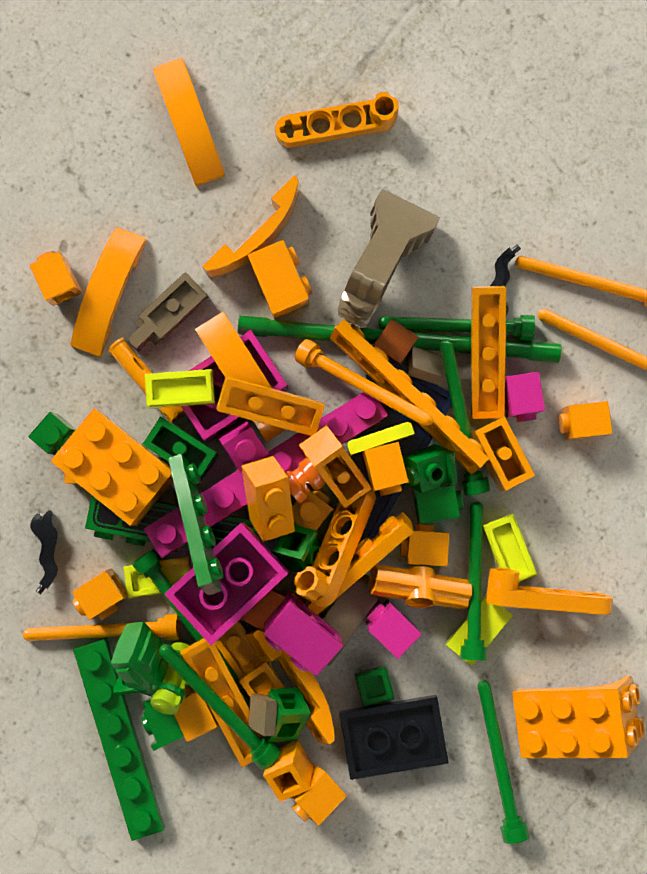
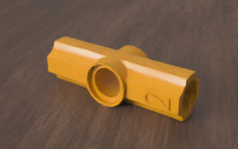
(419, 587)

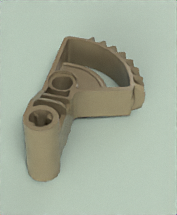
(395, 232)

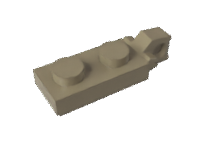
(167, 312)

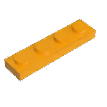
(488, 351)
(372, 551)
(212, 669)

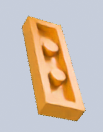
(270, 406)

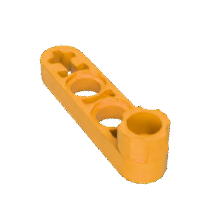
(335, 116)
(312, 581)
(505, 591)

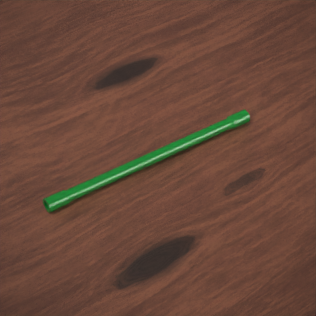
(266, 327)

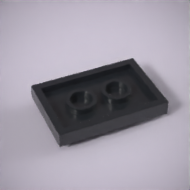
(393, 737)

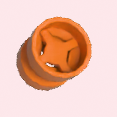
(304, 480)

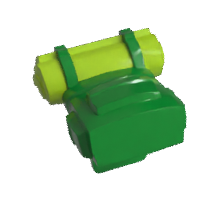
(145, 671)

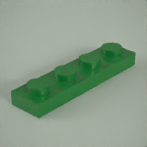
(199, 536)

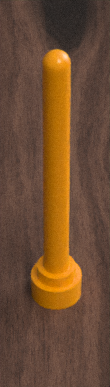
(582, 278)
(593, 338)
(310, 355)
(166, 628)

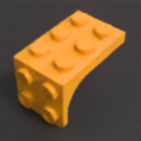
(579, 721)

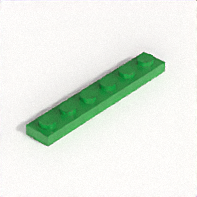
(119, 740)

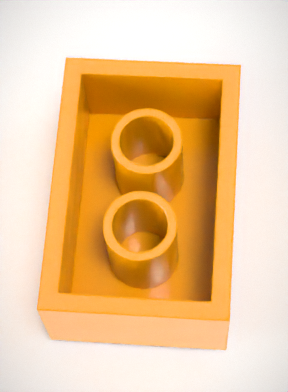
(114, 467)

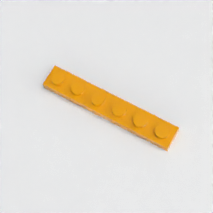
(376, 366)

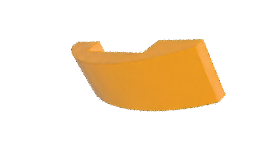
(189, 122)
(227, 261)
(105, 291)
(234, 359)
(253, 674)
(320, 719)

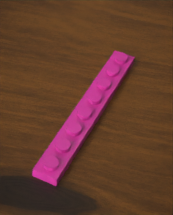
(229, 494)

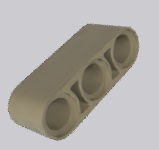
(350, 610)

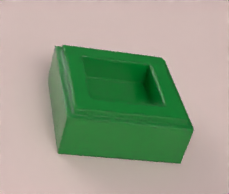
(374, 686)

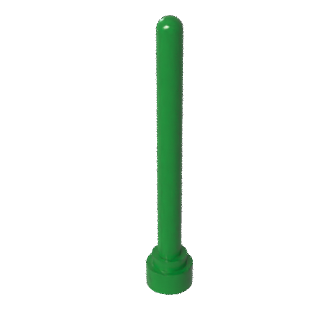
(520, 327)
(474, 483)
(150, 567)
(473, 645)
(262, 752)
(513, 827)

